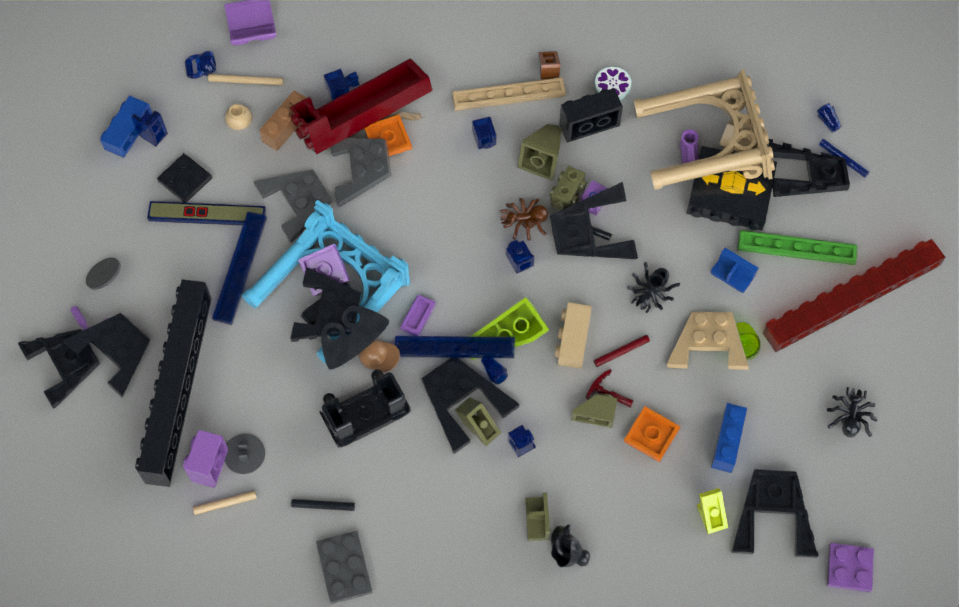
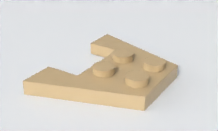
(709, 333)

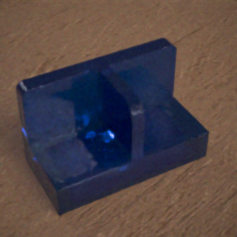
(150, 127)

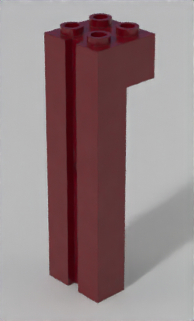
(359, 107)

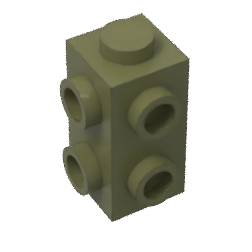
(569, 185)

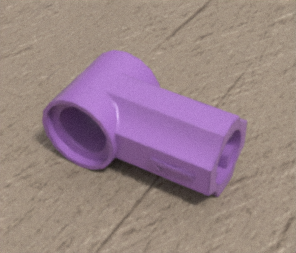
(689, 151)

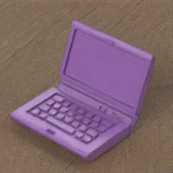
(250, 21)

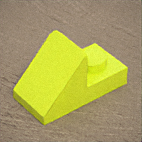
(712, 510)

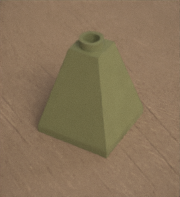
(541, 152)

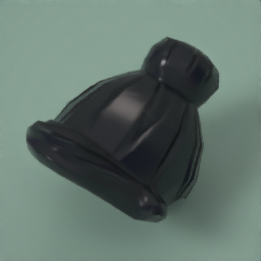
(567, 549)

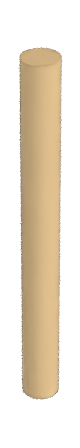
(245, 79)

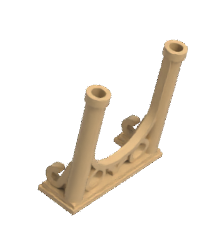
(731, 97)

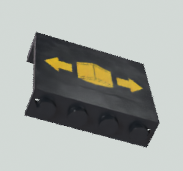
(731, 196)

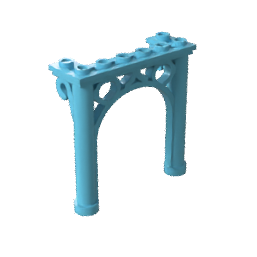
(319, 227)

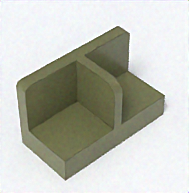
(537, 518)

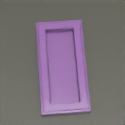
(418, 315)

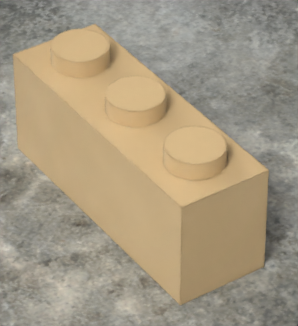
(573, 335)

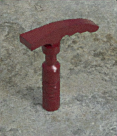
(600, 389)

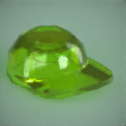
(749, 340)

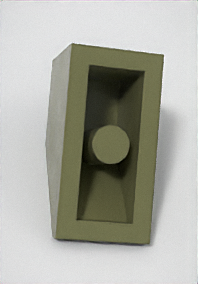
(596, 411)
(478, 420)

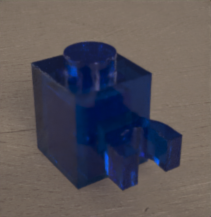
(338, 84)

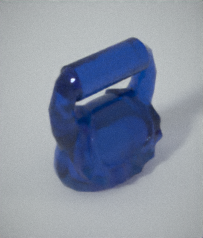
(205, 65)

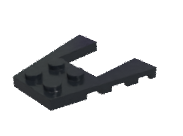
(825, 172)
(574, 231)
(453, 383)
(778, 494)

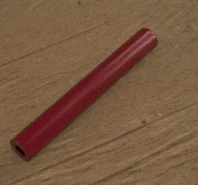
(621, 350)

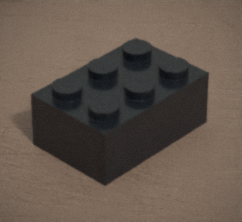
(590, 114)

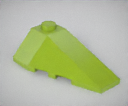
(519, 321)

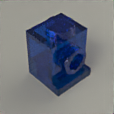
(519, 261)
(521, 440)

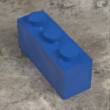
(122, 132)
(729, 438)

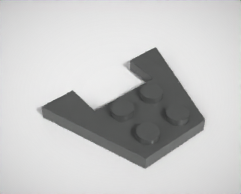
(368, 165)
(301, 193)

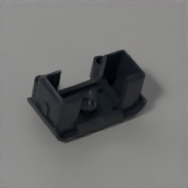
(365, 411)

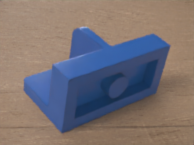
(734, 270)

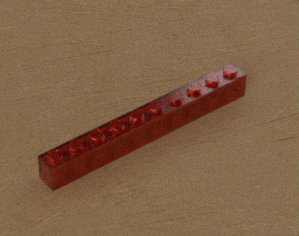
(853, 295)

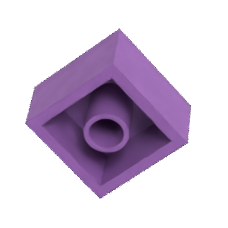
(205, 458)

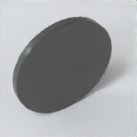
(103, 273)
(245, 454)

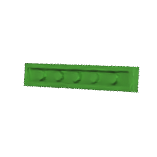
(797, 247)

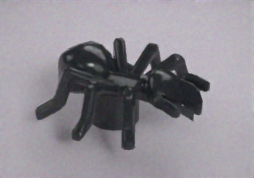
(654, 285)
(852, 416)

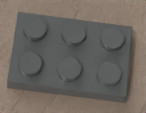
(344, 567)

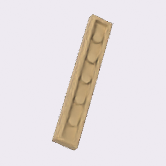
(508, 94)

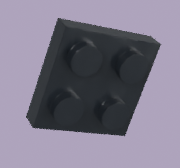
(184, 178)

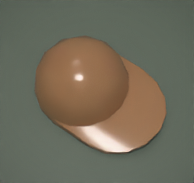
(380, 356)

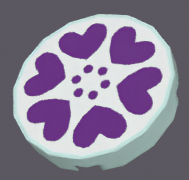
(613, 78)

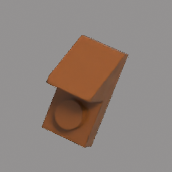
(549, 65)

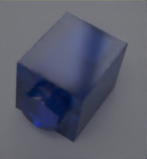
(484, 133)

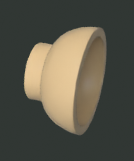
(238, 117)

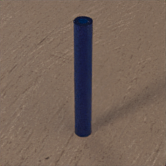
(850, 162)

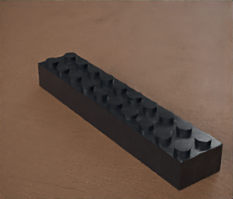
(174, 383)

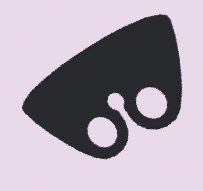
(348, 346)

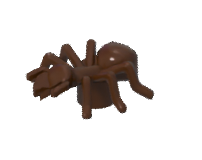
(527, 218)

